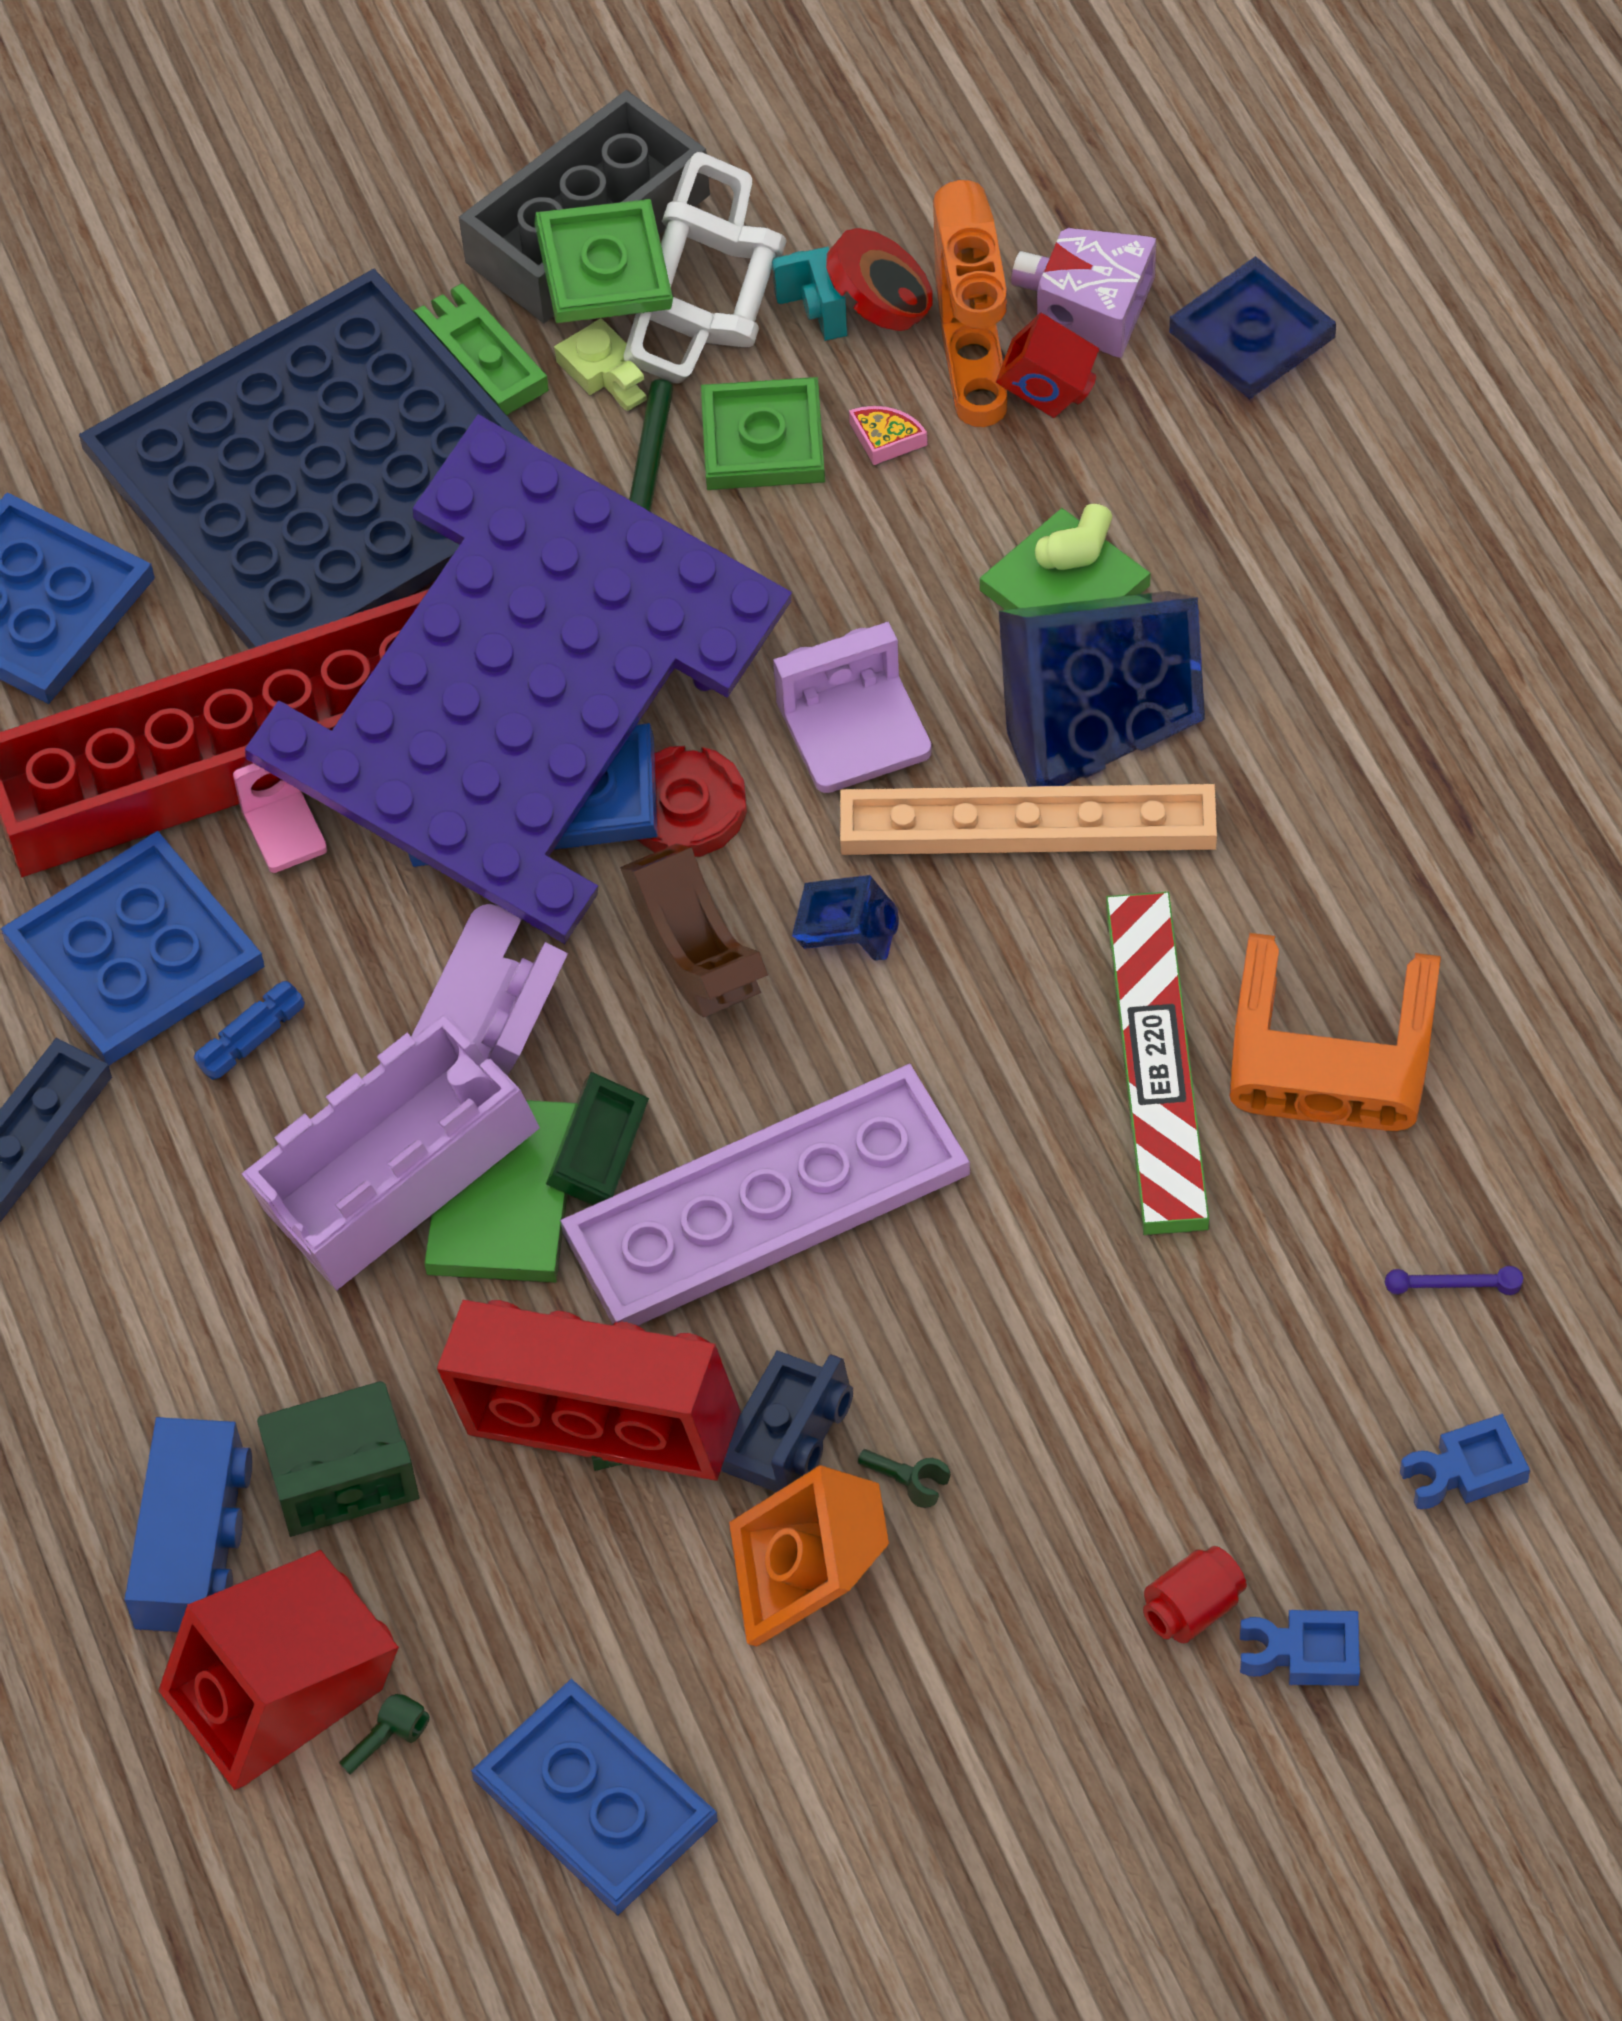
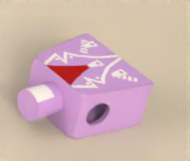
(1092, 283)

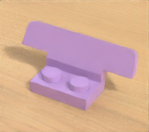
(490, 994)

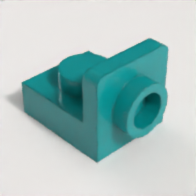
(806, 278)

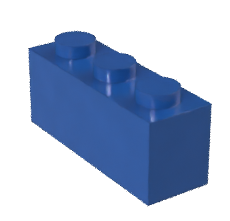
(186, 1519)

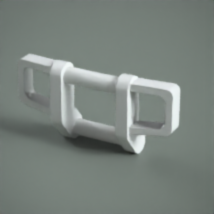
(725, 236)

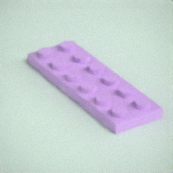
(765, 1197)

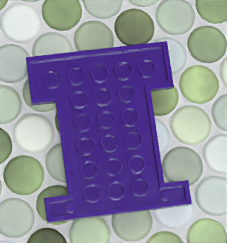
(522, 672)

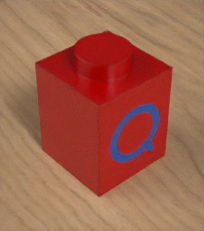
(1048, 366)

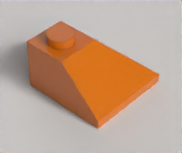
(805, 1548)

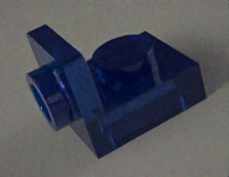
(846, 914)

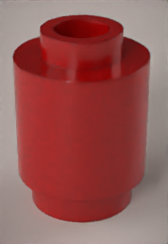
(1193, 1594)

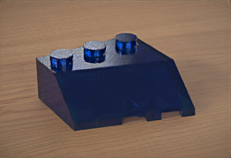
(1098, 680)

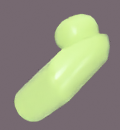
(1076, 545)

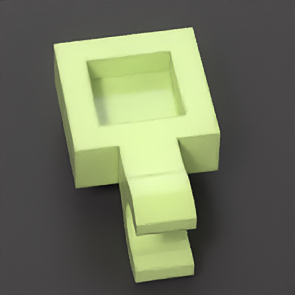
(597, 361)

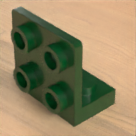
(337, 1458)

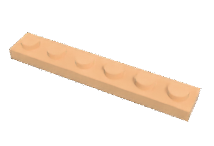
(1028, 819)

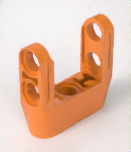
(967, 284)
(1330, 1076)

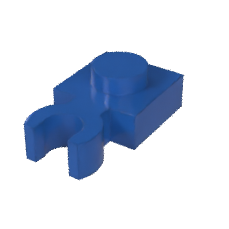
(1474, 1458)
(1316, 1646)

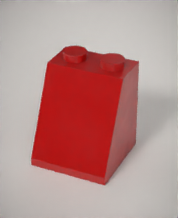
(274, 1664)

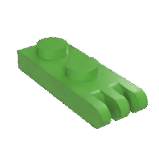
(484, 349)

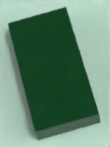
(597, 1140)

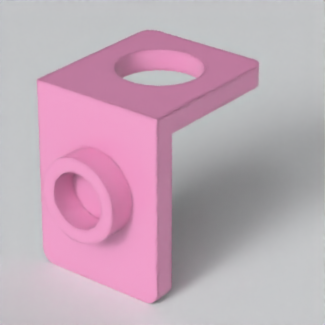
(278, 820)

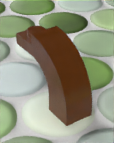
(689, 932)

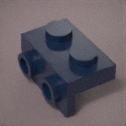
(787, 1420)

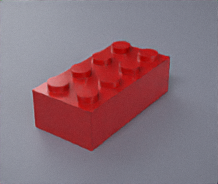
(590, 1388)

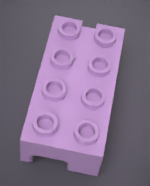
(390, 1149)

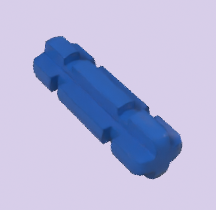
(249, 1030)

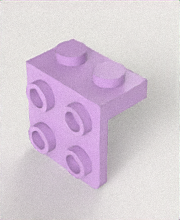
(850, 708)

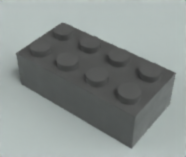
(609, 158)

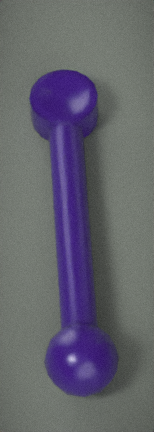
(1507, 1281)

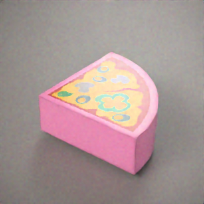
(886, 432)

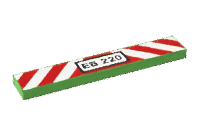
(1157, 1064)

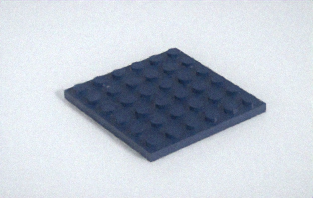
(299, 462)

